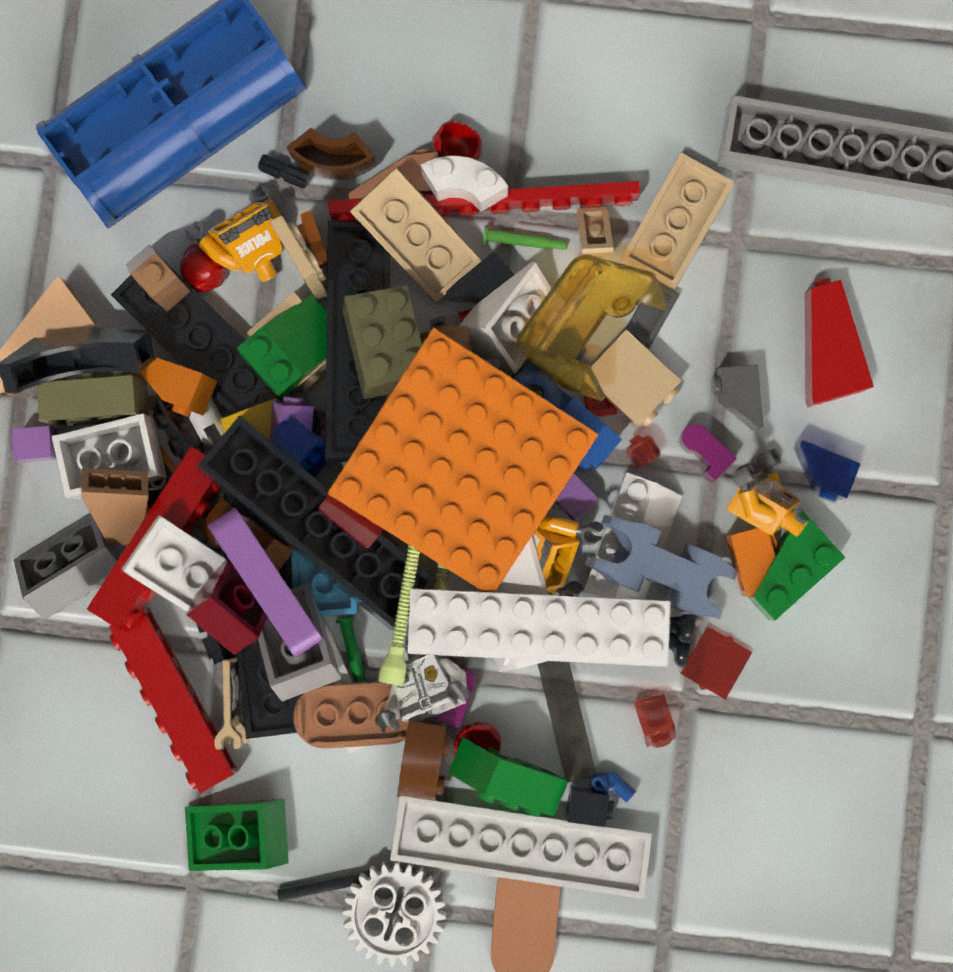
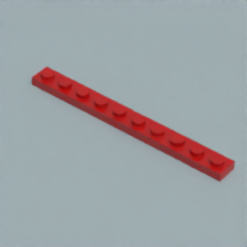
(526, 198)

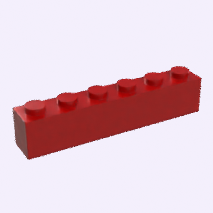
(182, 504)
(174, 702)

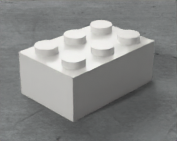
(114, 445)

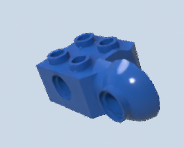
(605, 441)

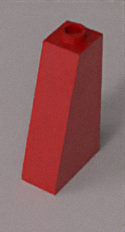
(832, 346)

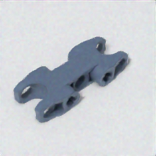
(640, 558)

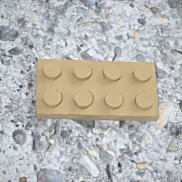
(677, 220)
(415, 234)
(301, 257)

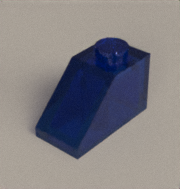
(300, 445)
(826, 471)

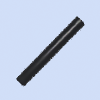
(319, 886)

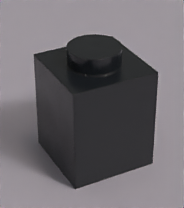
(588, 807)

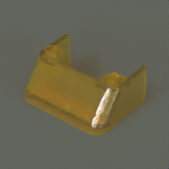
(574, 311)

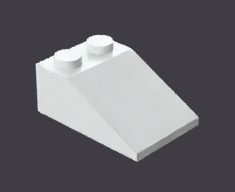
(503, 314)

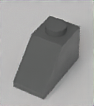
(740, 393)

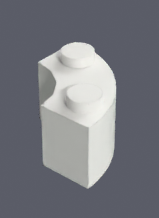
(464, 179)

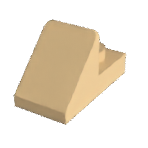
(594, 231)

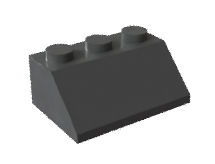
(65, 567)

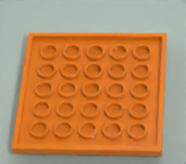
(462, 462)

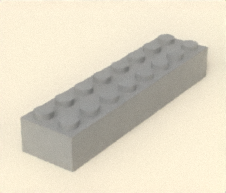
(838, 150)

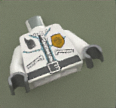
(429, 689)

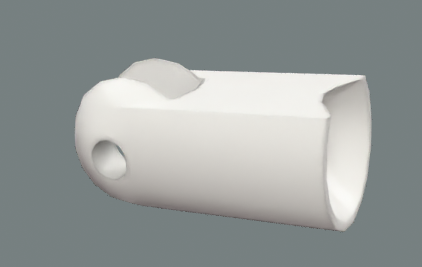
(211, 416)

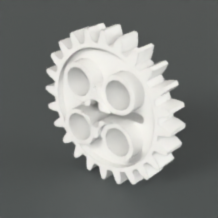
(368, 905)

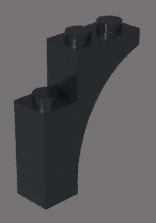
(82, 353)

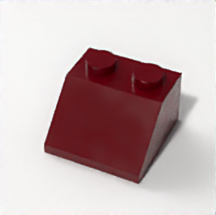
(228, 609)

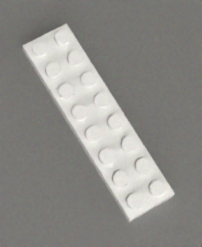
(539, 627)
(521, 847)

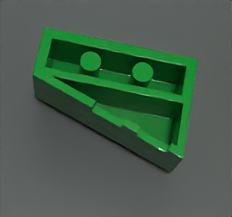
(795, 569)
(507, 779)

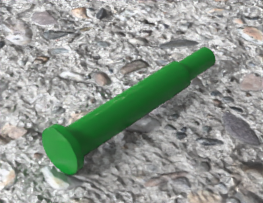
(352, 648)

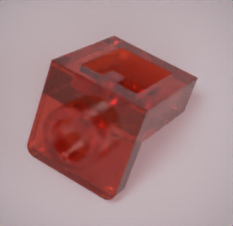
(655, 721)

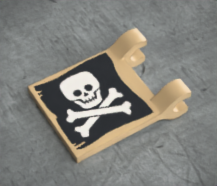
(232, 709)

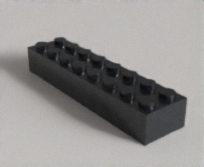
(287, 504)

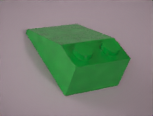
(288, 347)
(237, 835)

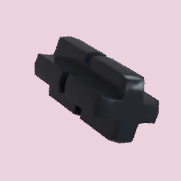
(277, 169)

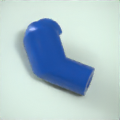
(612, 782)

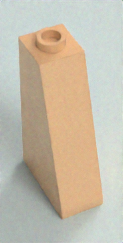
(55, 315)

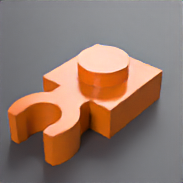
(310, 232)

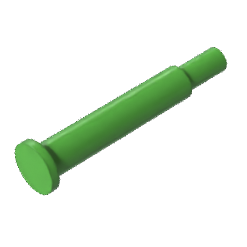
(522, 239)

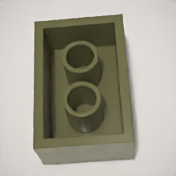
(381, 337)
(91, 399)

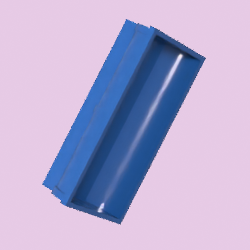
(171, 108)

